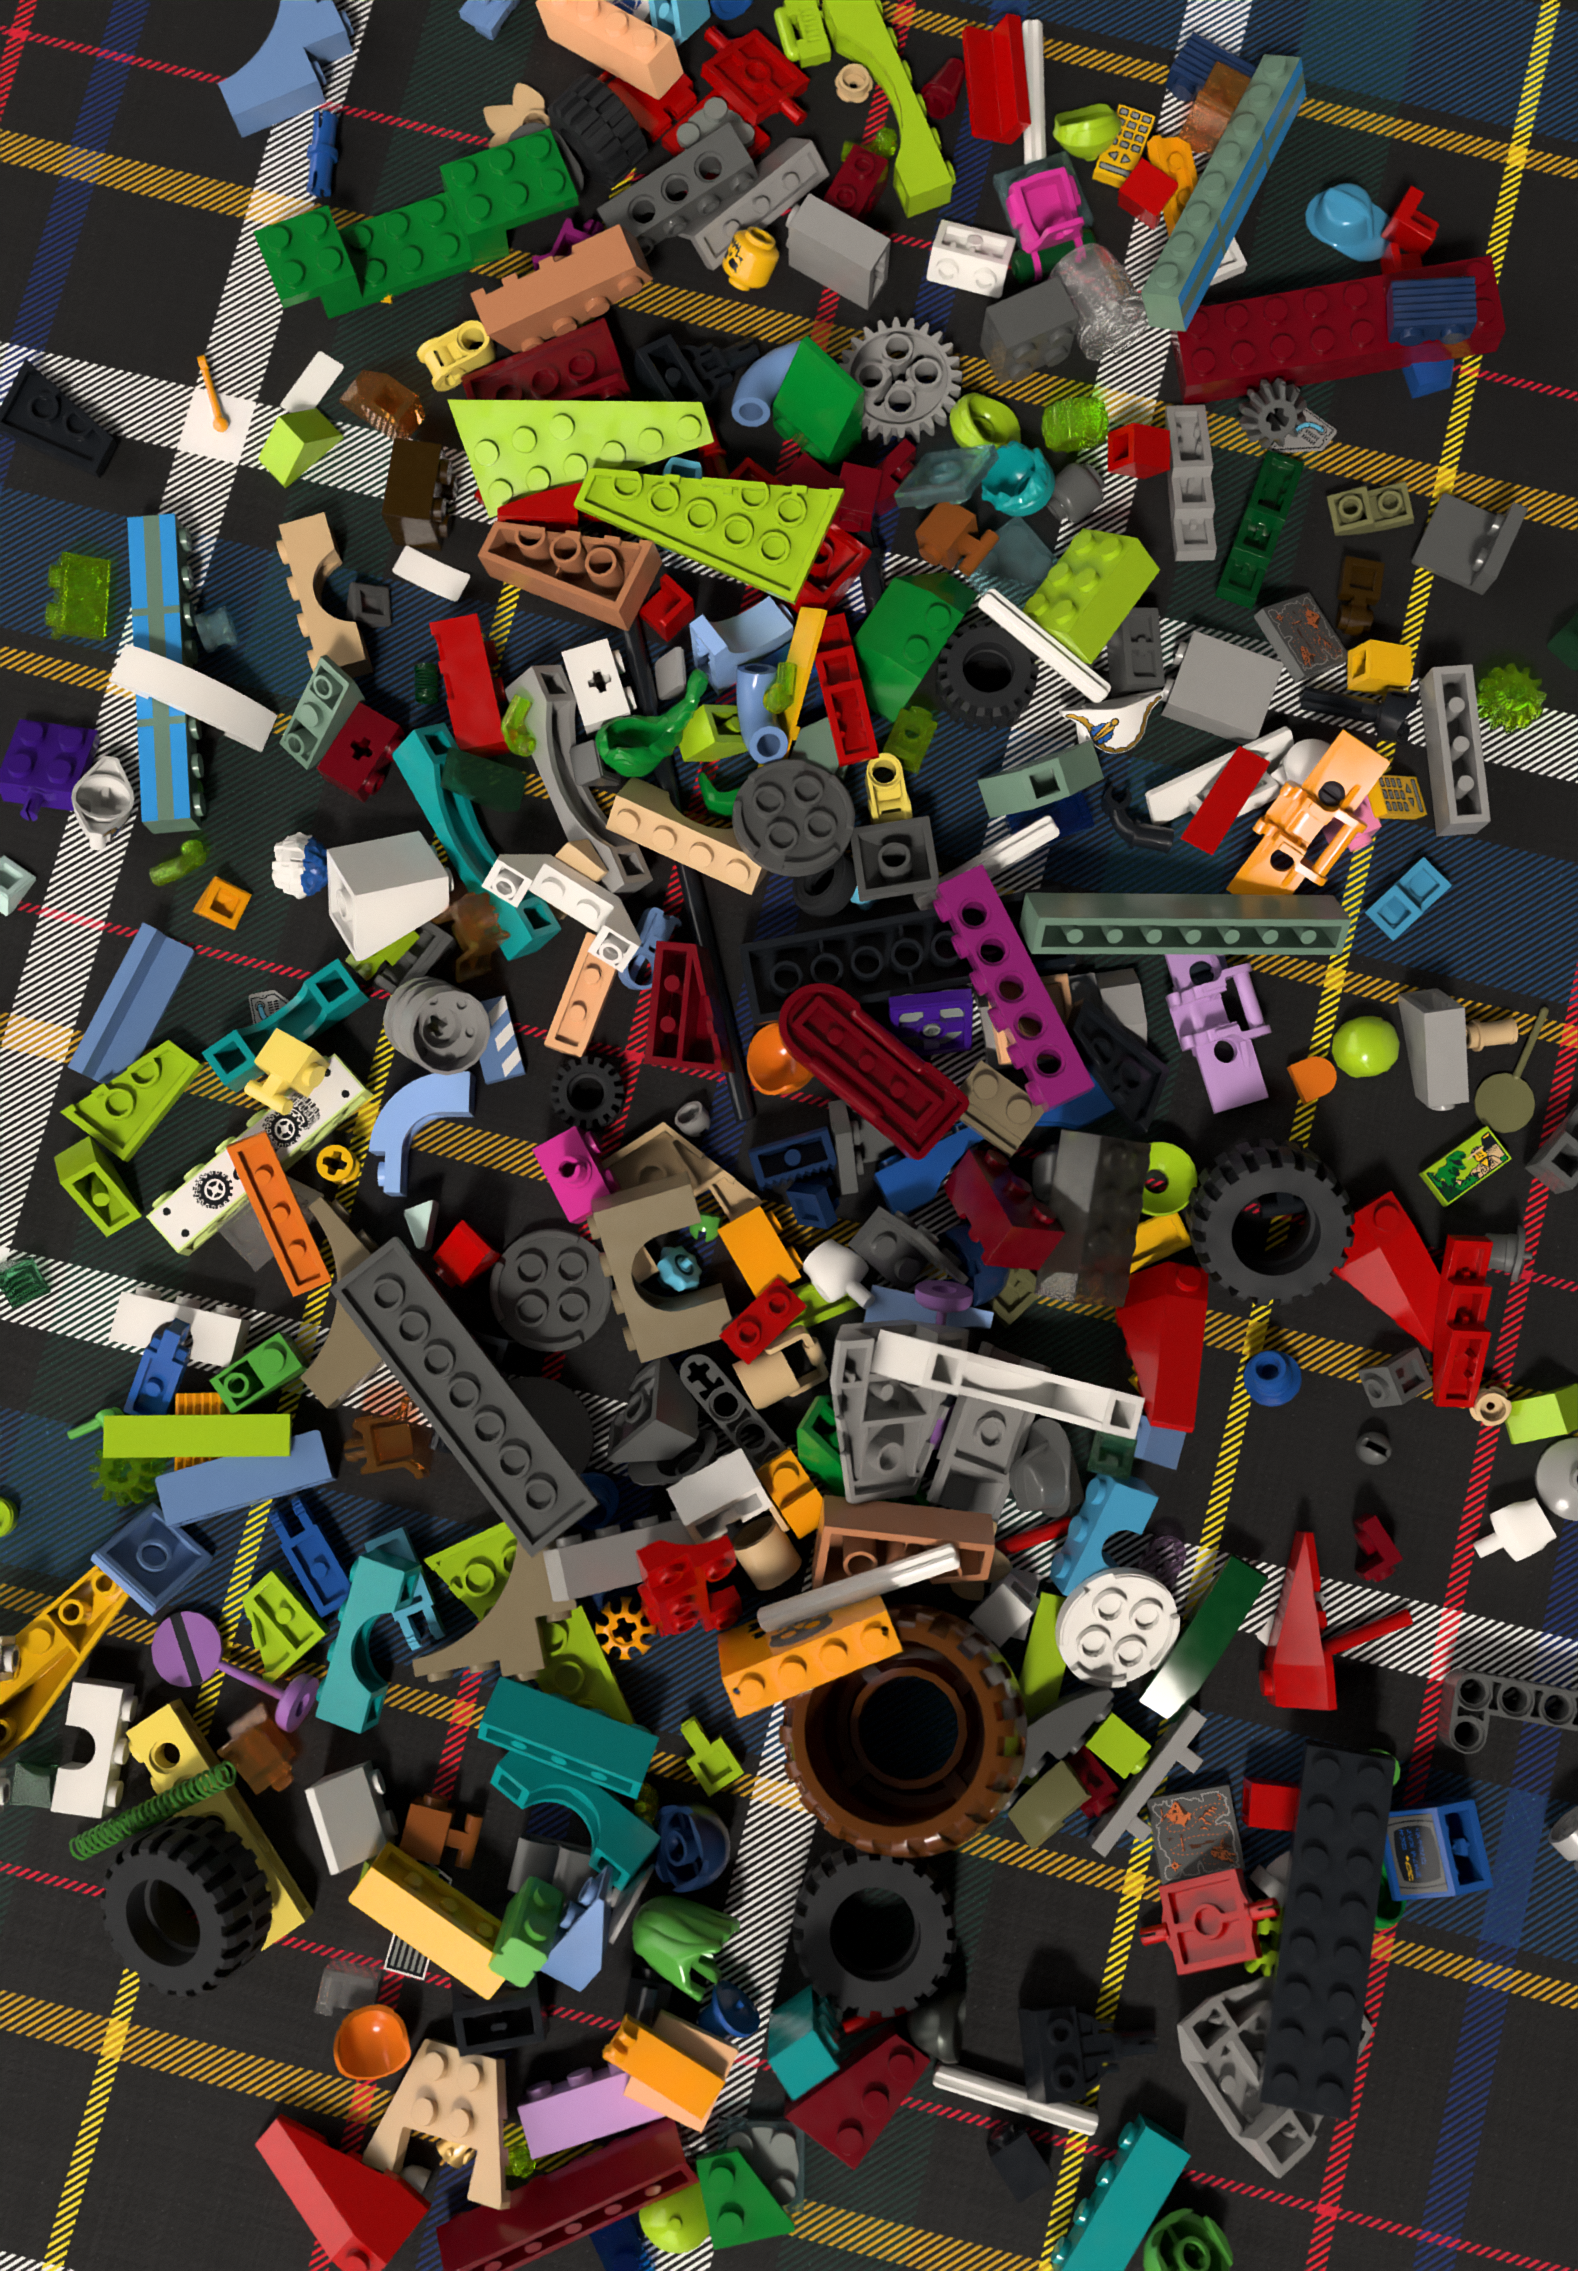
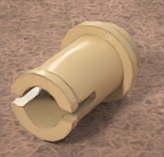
(1490, 1033)

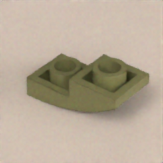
(1370, 511)
(1048, 1803)

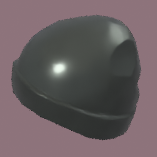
(939, 2024)

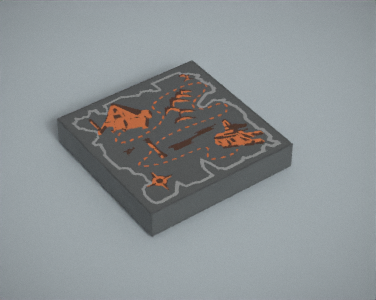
(1301, 637)
(1194, 1832)

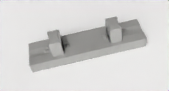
(1139, 1788)

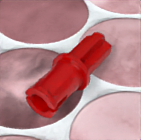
(712, 457)

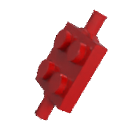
(754, 76)
(1210, 1921)

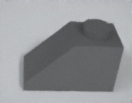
(657, 1419)

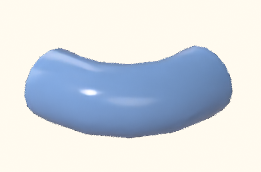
(761, 385)
(758, 727)

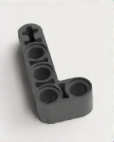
(739, 1420)
(1488, 1701)

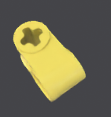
(455, 355)
(887, 800)

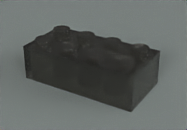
(1098, 1206)

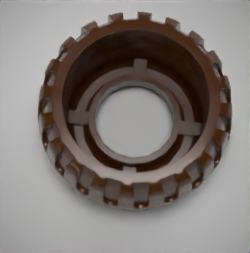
(921, 1814)

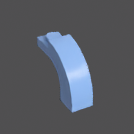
(410, 1110)

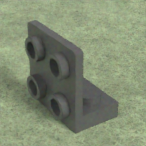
(1467, 542)
(855, 1143)
(900, 1251)

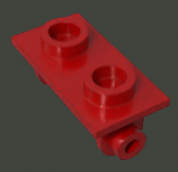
(762, 1321)

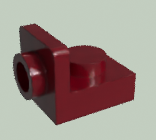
(1375, 1540)
(1097, 1782)

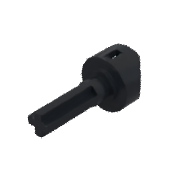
(1389, 714)

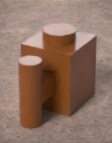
(953, 533)
(431, 1831)

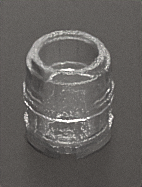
(1104, 299)

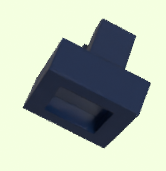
(812, 1203)

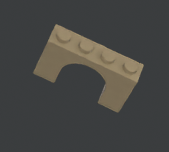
(625, 1224)

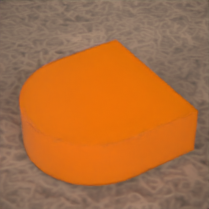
(1313, 1078)

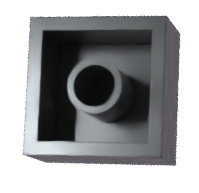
(1029, 331)

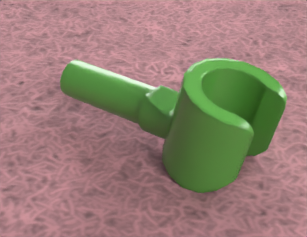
(94, 1424)

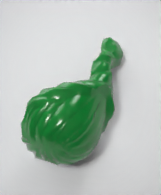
(639, 743)

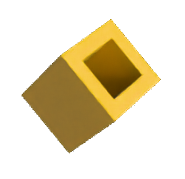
(1378, 666)

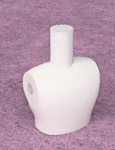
(838, 1272)
(1519, 1529)

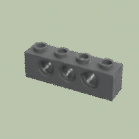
(687, 173)

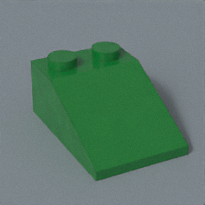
(819, 406)

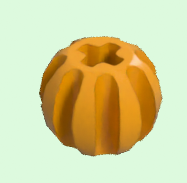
(622, 1640)

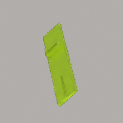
(197, 1435)
(1042, 1663)

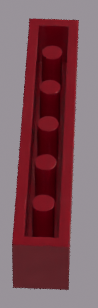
(571, 2201)

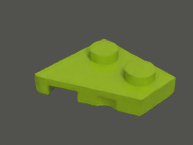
(281, 1623)

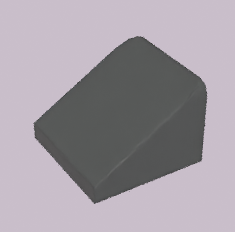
(590, 768)

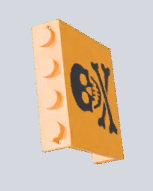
(802, 1655)

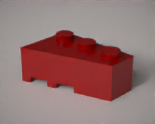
(471, 684)

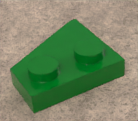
(738, 2200)

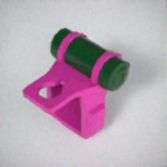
(1048, 222)

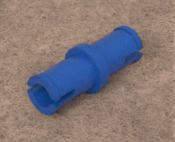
(322, 154)

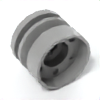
(453, 1034)

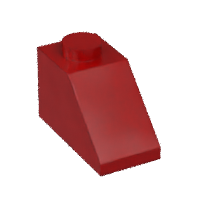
(464, 1256)

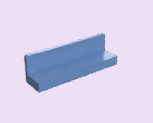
(132, 1005)
(242, 1481)

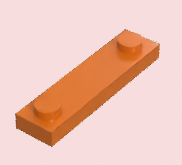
(279, 1213)

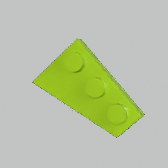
(136, 1101)

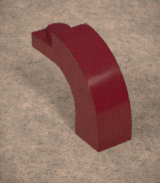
(895, 469)

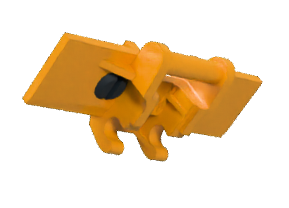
(1299, 813)

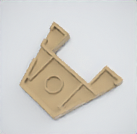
(665, 1154)
(453, 2101)

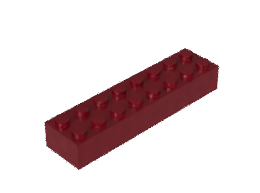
(1319, 335)

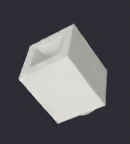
(1004, 1609)

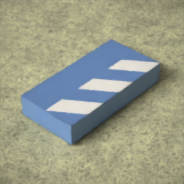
(502, 1055)

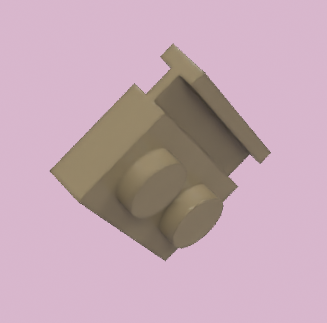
(998, 1109)

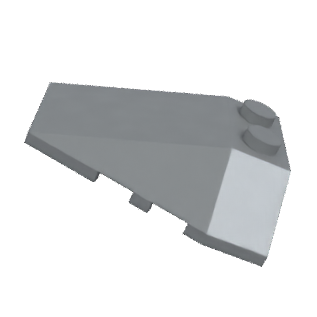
(882, 1420)
(1224, 2054)

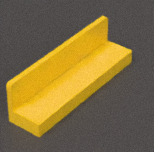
(431, 1917)

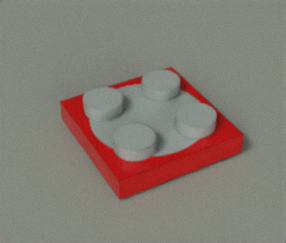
(708, 117)

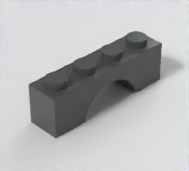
(1558, 1157)

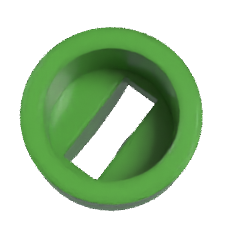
(709, 1224)

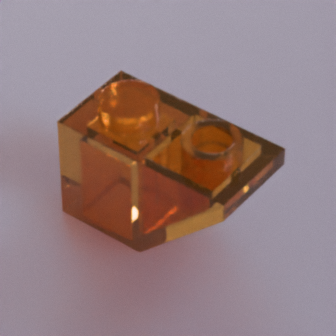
(384, 404)

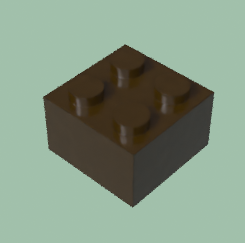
(419, 494)

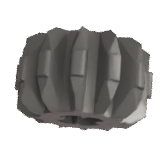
(1264, 402)

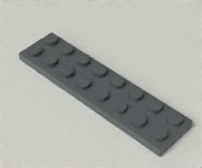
(465, 1396)

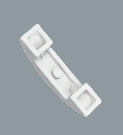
(194, 694)

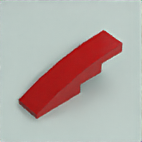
(547, 509)
(844, 694)
(1459, 1322)

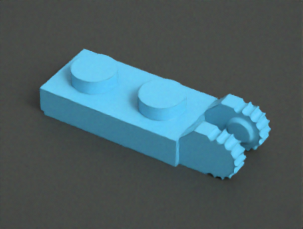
(400, 1544)

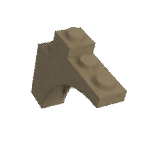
(346, 1355)
(509, 1631)

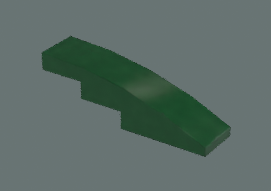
(1259, 529)
(1204, 1637)

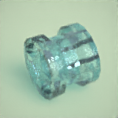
(216, 629)

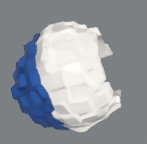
(300, 865)

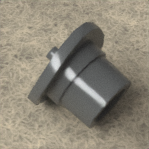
(1509, 1253)

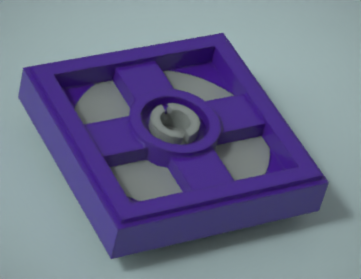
(933, 1021)

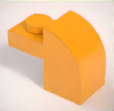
(792, 1492)

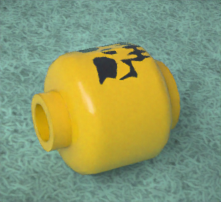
(750, 258)

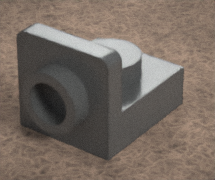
(1396, 1379)

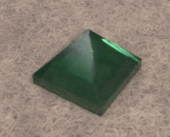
(1112, 1455)

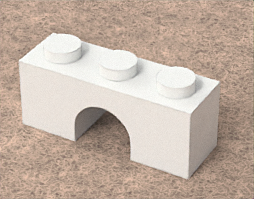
(216, 1335)
(104, 1711)

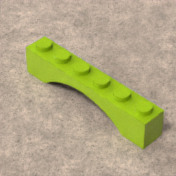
(860, 35)

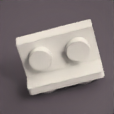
(970, 258)

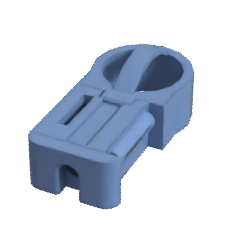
(651, 928)

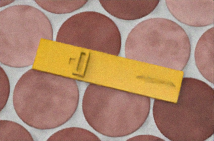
(802, 653)

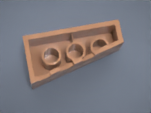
(564, 291)
(577, 571)
(879, 1533)

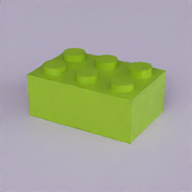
(1092, 590)

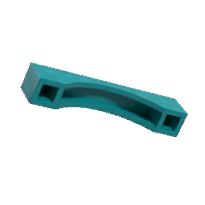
(452, 817)

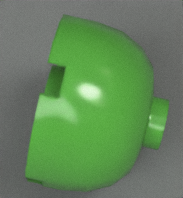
(1186, 2244)

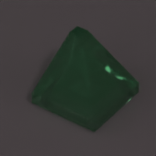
(22, 1281)
(33, 1784)

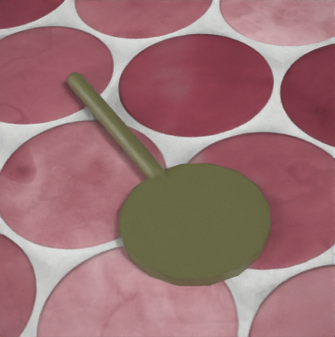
(1504, 1099)

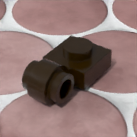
(1361, 585)

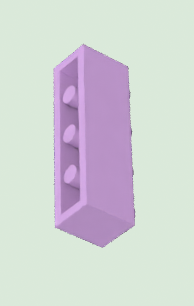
(579, 2110)

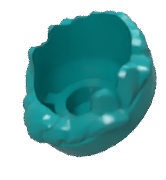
(1019, 480)

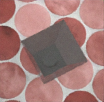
(894, 858)

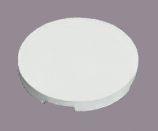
(1117, 1626)

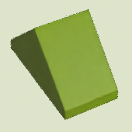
(297, 444)
(1543, 1415)

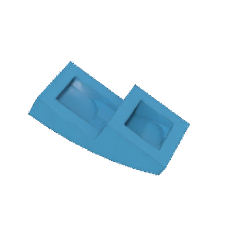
(1408, 899)

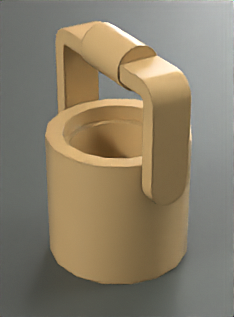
(770, 1376)
(766, 1550)

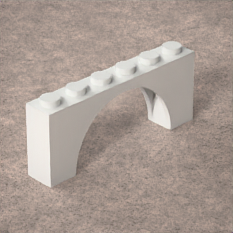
(1006, 1384)

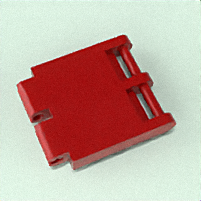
(653, 113)

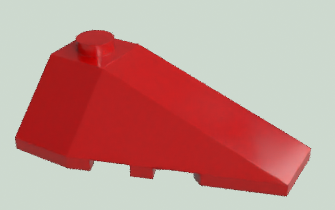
(1393, 1267)
(1165, 1340)
(1295, 1661)
(346, 2204)

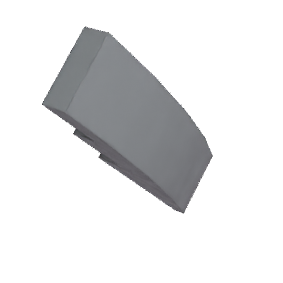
(1190, 483)

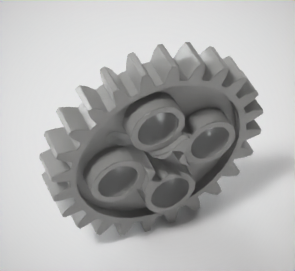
(925, 401)

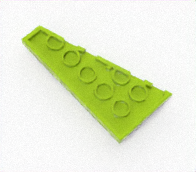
(552, 443)
(730, 525)
(577, 1664)

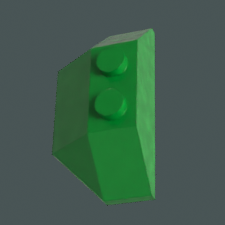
(907, 636)
(821, 1454)

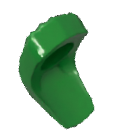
(717, 803)

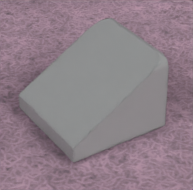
(671, 675)

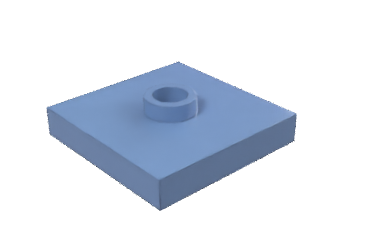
(151, 1559)

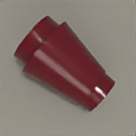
(943, 89)

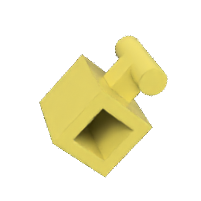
(288, 1065)

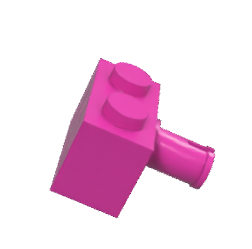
(576, 1171)

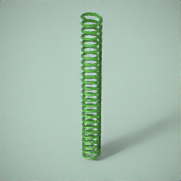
(159, 1806)

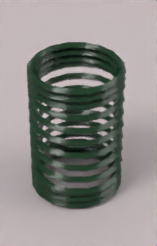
(424, 672)

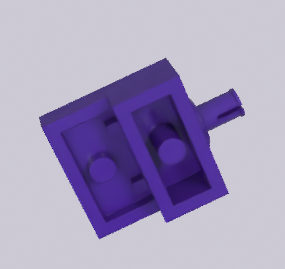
(45, 765)

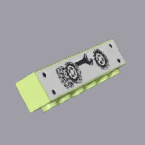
(215, 1190)

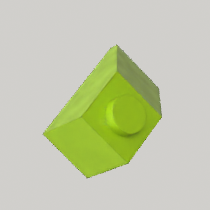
(712, 734)
(96, 1186)

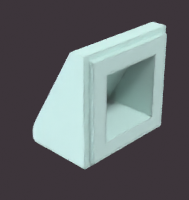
(13, 884)
(422, 1223)

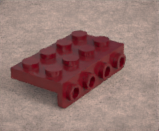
(569, 367)

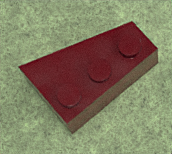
(686, 1011)
(1002, 1212)
(861, 2096)

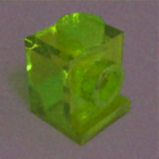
(911, 751)

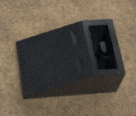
(504, 2021)

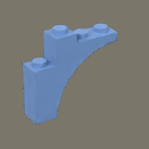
(286, 70)

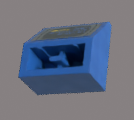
(1435, 1850)

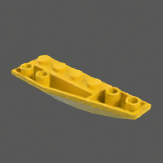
(53, 1652)

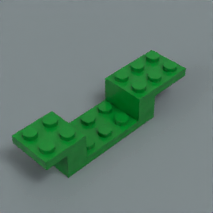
(423, 239)

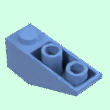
(582, 1934)

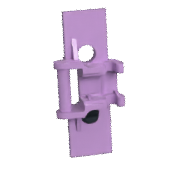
(1202, 1022)

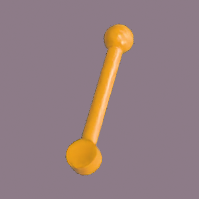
(220, 423)

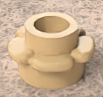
(856, 75)
(1498, 1413)

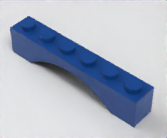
(914, 1183)

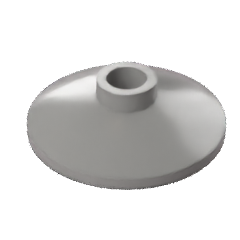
(1557, 1478)
(624, 1900)

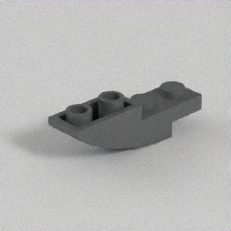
(1061, 1728)

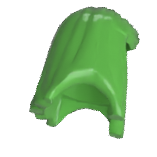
(682, 1935)

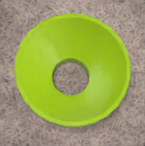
(1180, 1180)

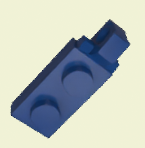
(160, 1372)

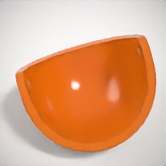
(771, 1066)
(371, 2043)

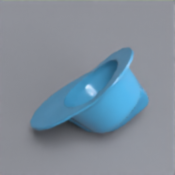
(1348, 222)

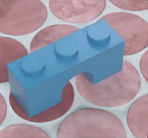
(1108, 1508)

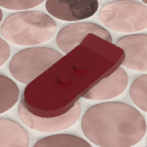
(870, 1068)

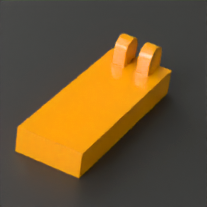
(1176, 160)
(664, 2067)

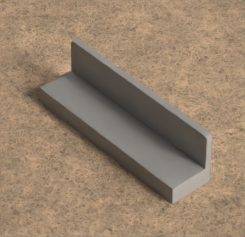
(782, 181)

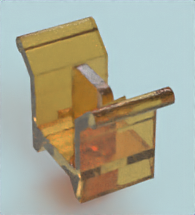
(1214, 108)
(476, 933)
(385, 1443)
(259, 1751)

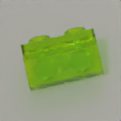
(79, 596)

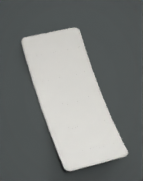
(431, 574)

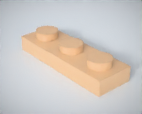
(581, 1003)

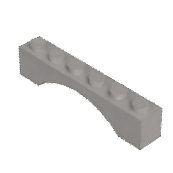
(553, 727)

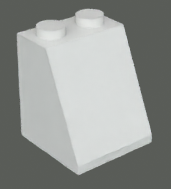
(385, 890)

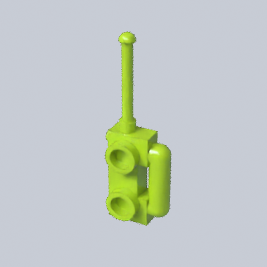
(807, 19)

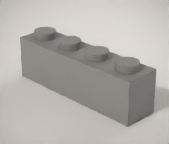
(1454, 750)
(609, 1560)

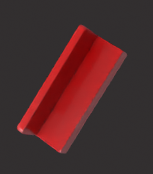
(997, 81)

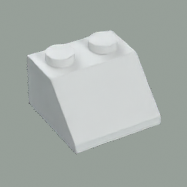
(351, 1815)

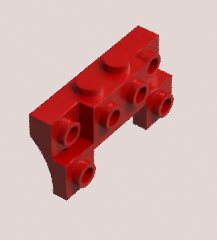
(676, 1586)

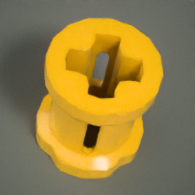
(338, 1153)

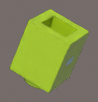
(1118, 1745)

